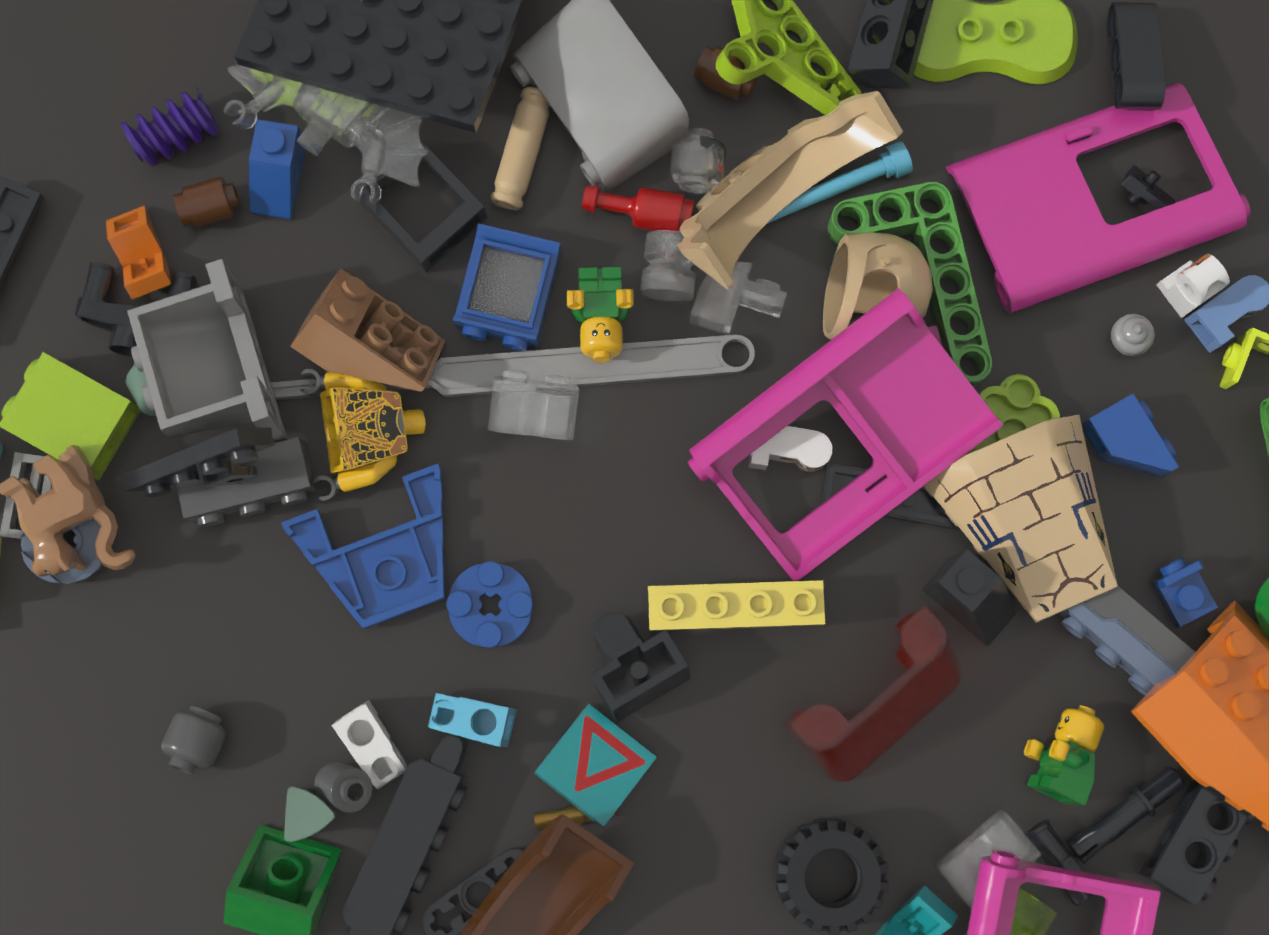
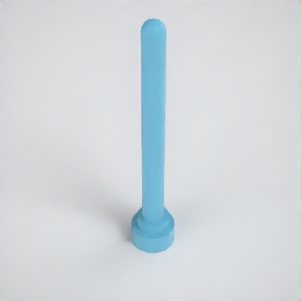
(893, 161)

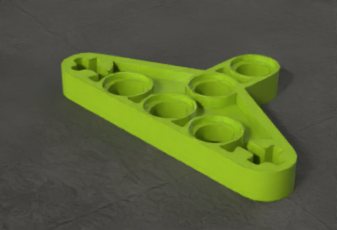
(791, 60)

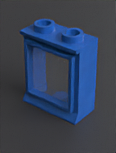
(507, 287)

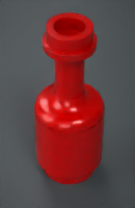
(649, 208)

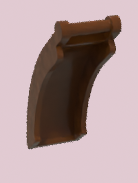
(553, 885)

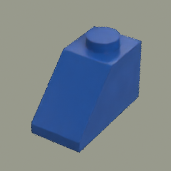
(275, 169)

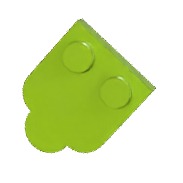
(1017, 407)

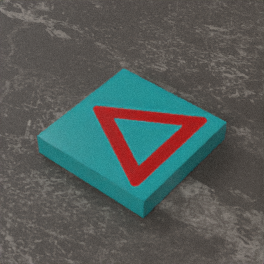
(595, 765)

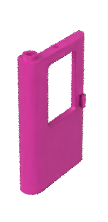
(895, 396)

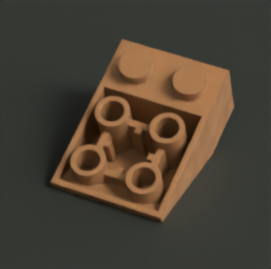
(367, 336)

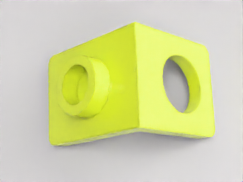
(1238, 353)

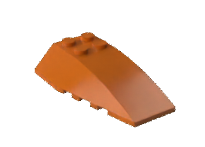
(1218, 712)

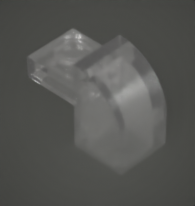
(717, 307)

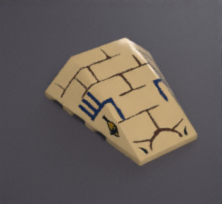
(1033, 515)

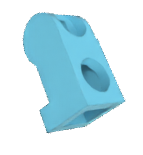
(473, 719)

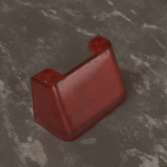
(930, 676)

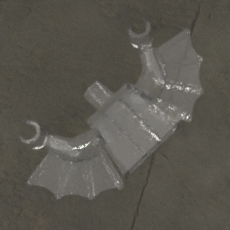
(383, 135)

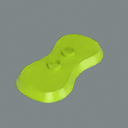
(1010, 37)

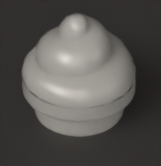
(1132, 335)

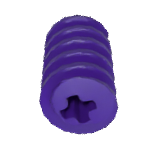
(171, 128)

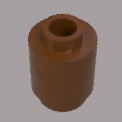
(711, 79)
(207, 202)

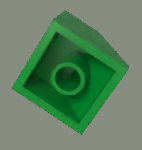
(281, 885)

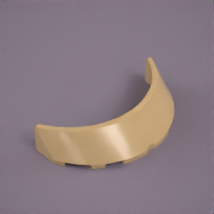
(777, 176)

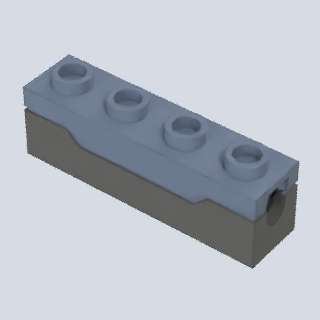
(1128, 638)

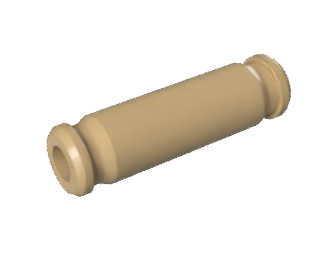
(521, 150)

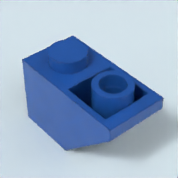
(1128, 439)

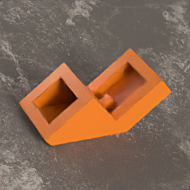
(139, 252)

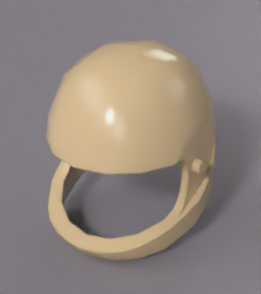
(867, 271)

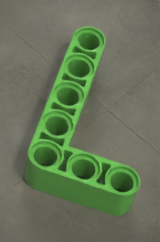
(949, 265)

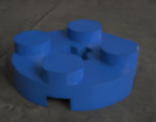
(490, 580)

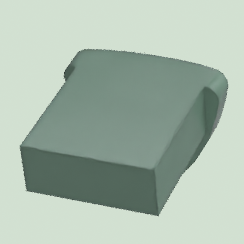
(305, 814)

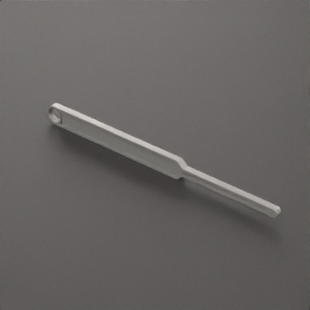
(635, 364)

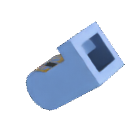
(1238, 301)

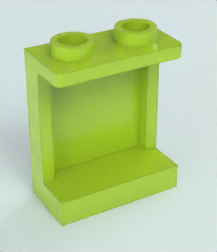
(67, 409)

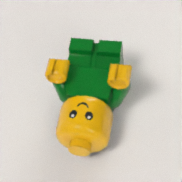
(600, 308)
(1069, 763)

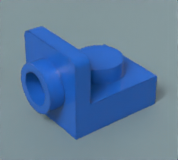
(1183, 592)

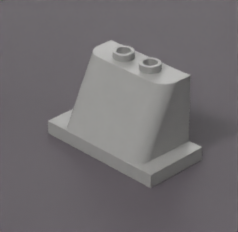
(204, 360)

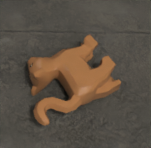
(67, 505)

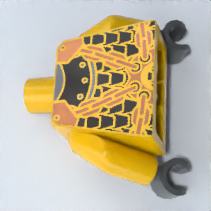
(361, 429)

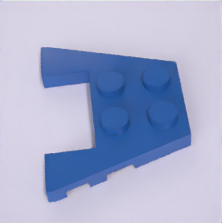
(390, 569)

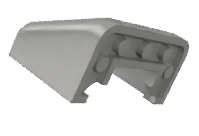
(602, 90)

